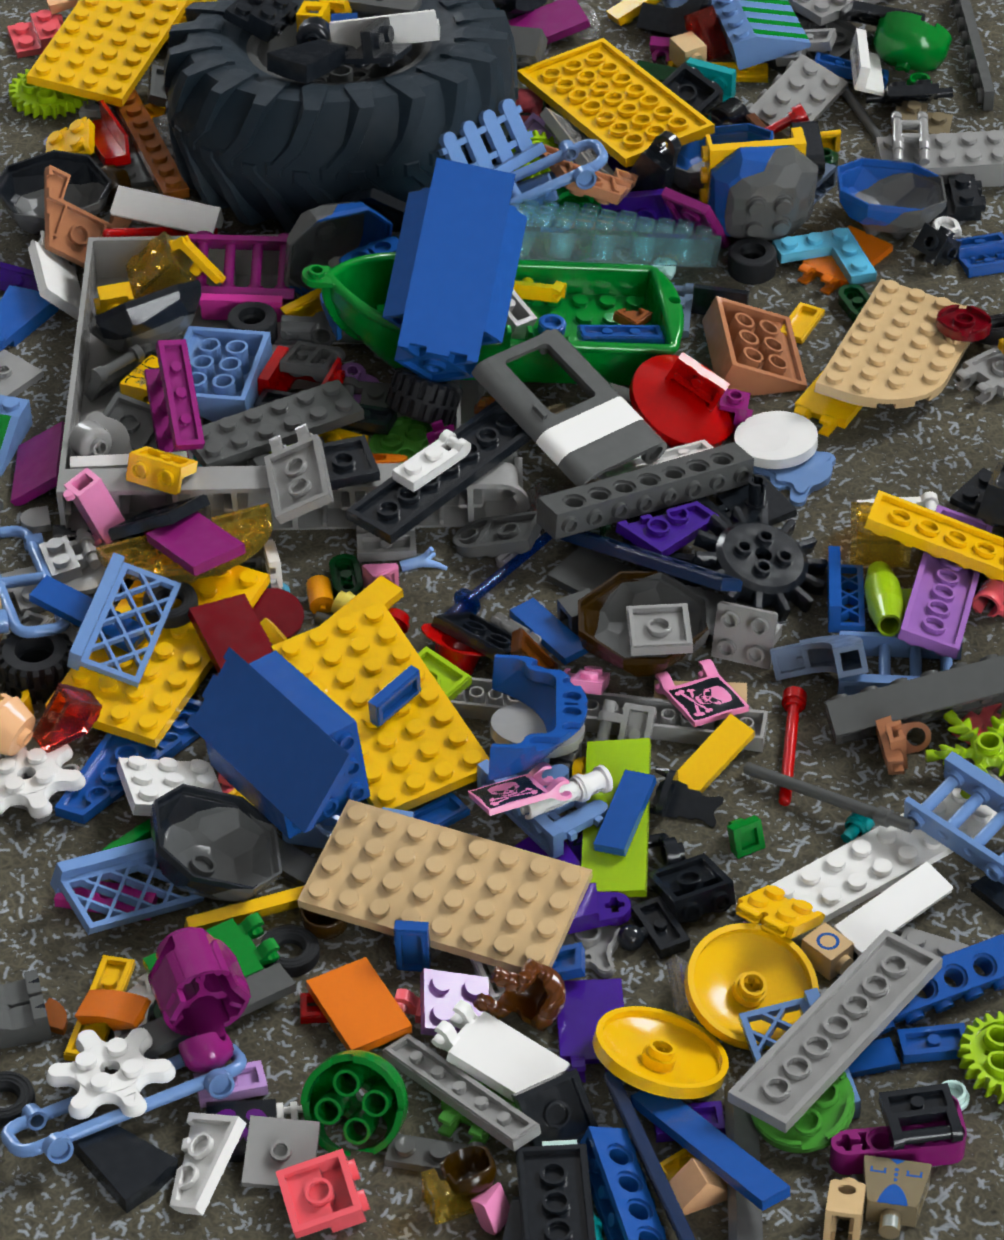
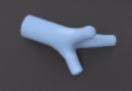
(422, 561)

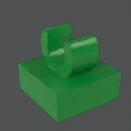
(745, 836)

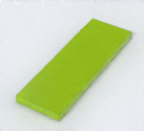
(613, 871)

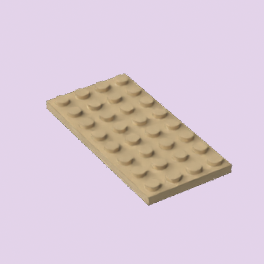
(473, 891)

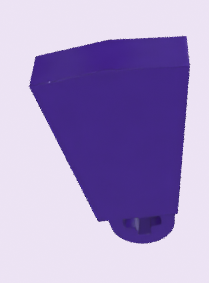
(596, 910)

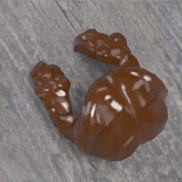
(533, 993)

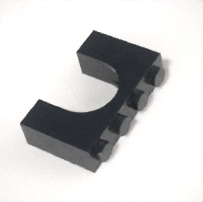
(668, 20)

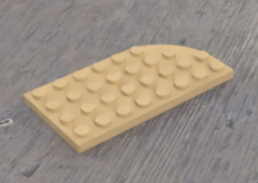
(893, 351)

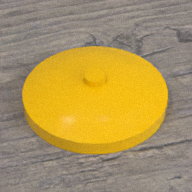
(743, 971)
(660, 1052)

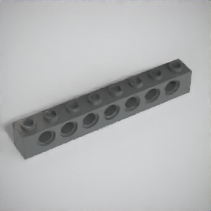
(644, 490)

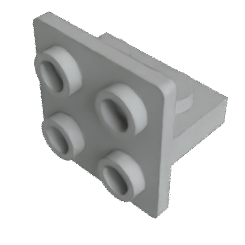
(745, 634)

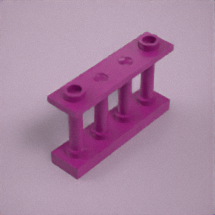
(206, 240)
(174, 399)

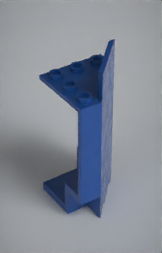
(454, 270)
(281, 742)

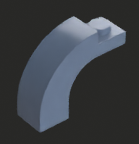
(820, 654)

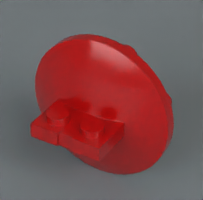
(681, 400)

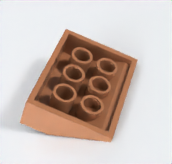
(751, 348)

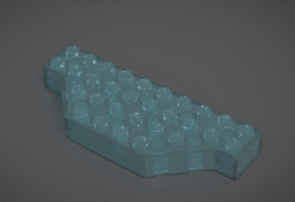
(613, 237)

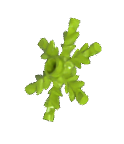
(985, 749)

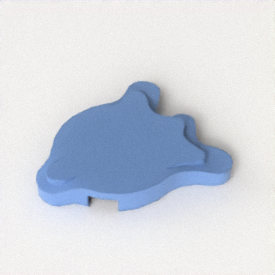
(803, 478)

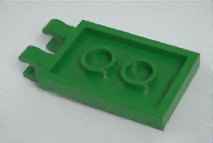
(240, 942)

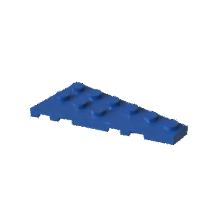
(100, 771)

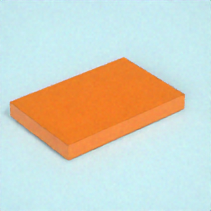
(359, 1006)

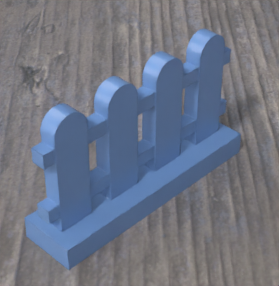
(501, 149)
(550, 829)

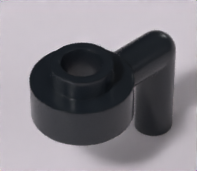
(670, 850)

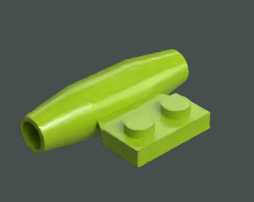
(885, 598)

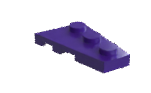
(645, 203)
(668, 531)

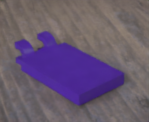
(578, 1020)

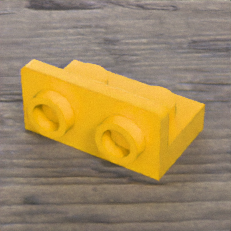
(159, 469)

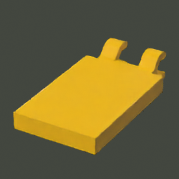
(826, 409)

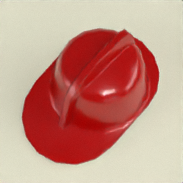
(452, 649)

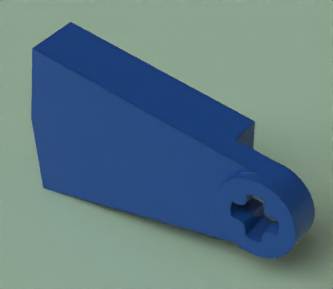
(21, 314)

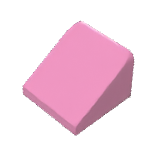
(371, 572)
(491, 1208)

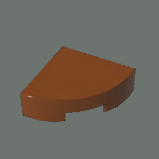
(632, 317)
(56, 1016)

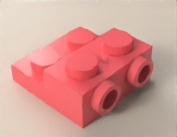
(34, 36)
(323, 1194)

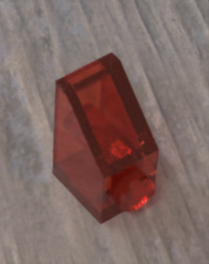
(66, 717)

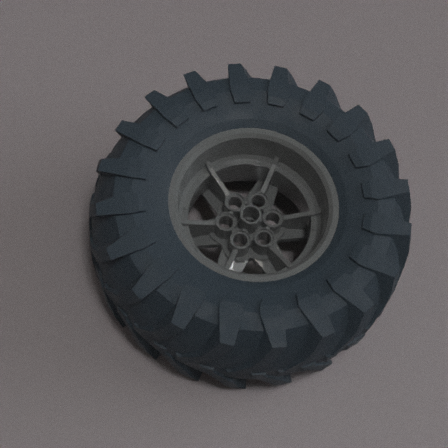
(294, 145)

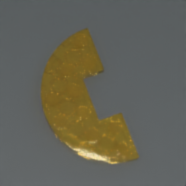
(249, 525)

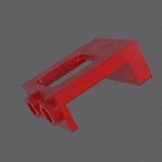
(274, 379)

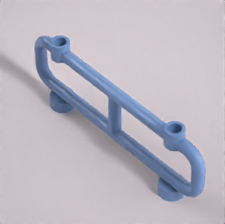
(583, 175)
(8, 614)
(59, 1145)

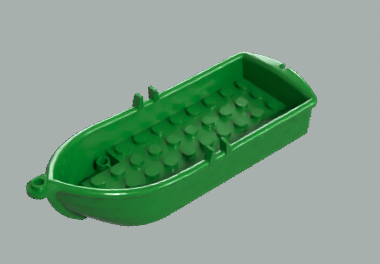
(359, 287)

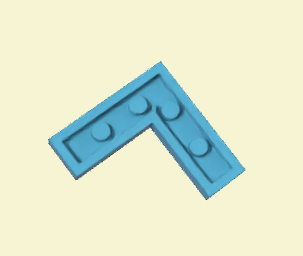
(836, 242)

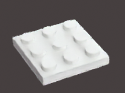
(151, 778)

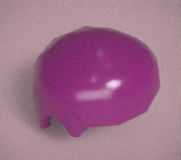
(206, 1052)

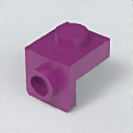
(736, 402)

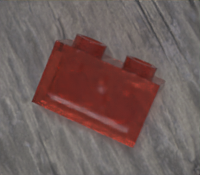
(707, 27)

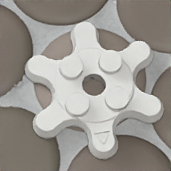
(46, 779)
(98, 1087)

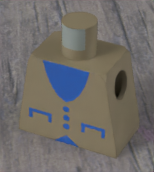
(894, 1192)

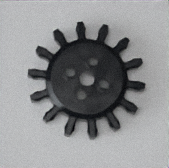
(764, 582)

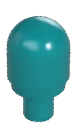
(854, 825)

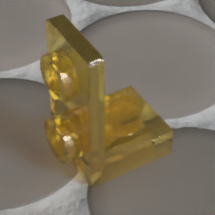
(441, 1201)

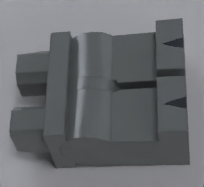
(23, 1012)

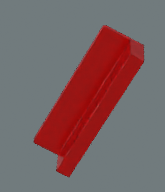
(110, 139)

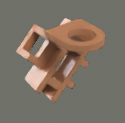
(894, 742)

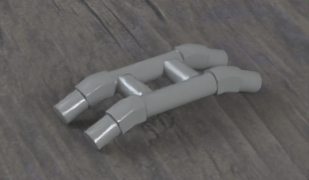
(921, 138)

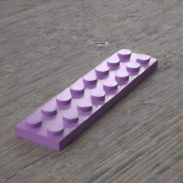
(940, 599)

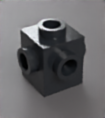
(937, 245)

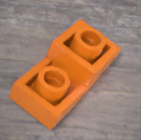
(115, 1008)

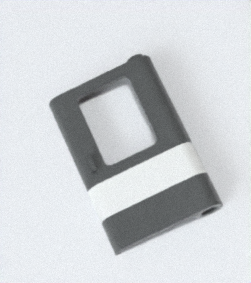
(584, 437)

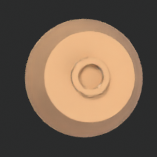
(15, 725)

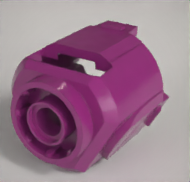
(198, 983)

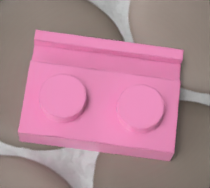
(590, 679)

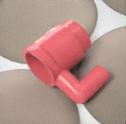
(529, 103)
(991, 590)

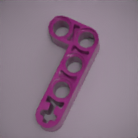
(851, 1145)

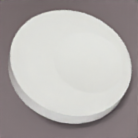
(777, 439)

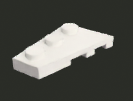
(205, 1159)

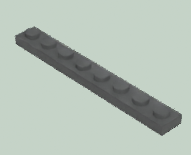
(974, 53)

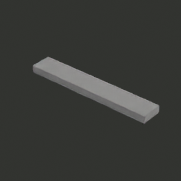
(462, 1092)

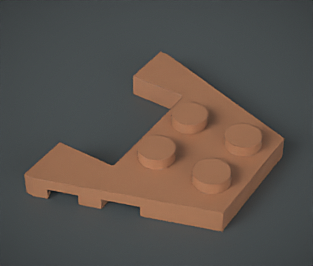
(607, 187)
(68, 225)

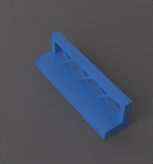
(838, 597)

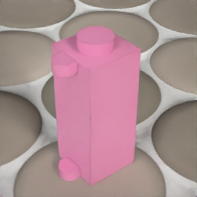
(94, 504)

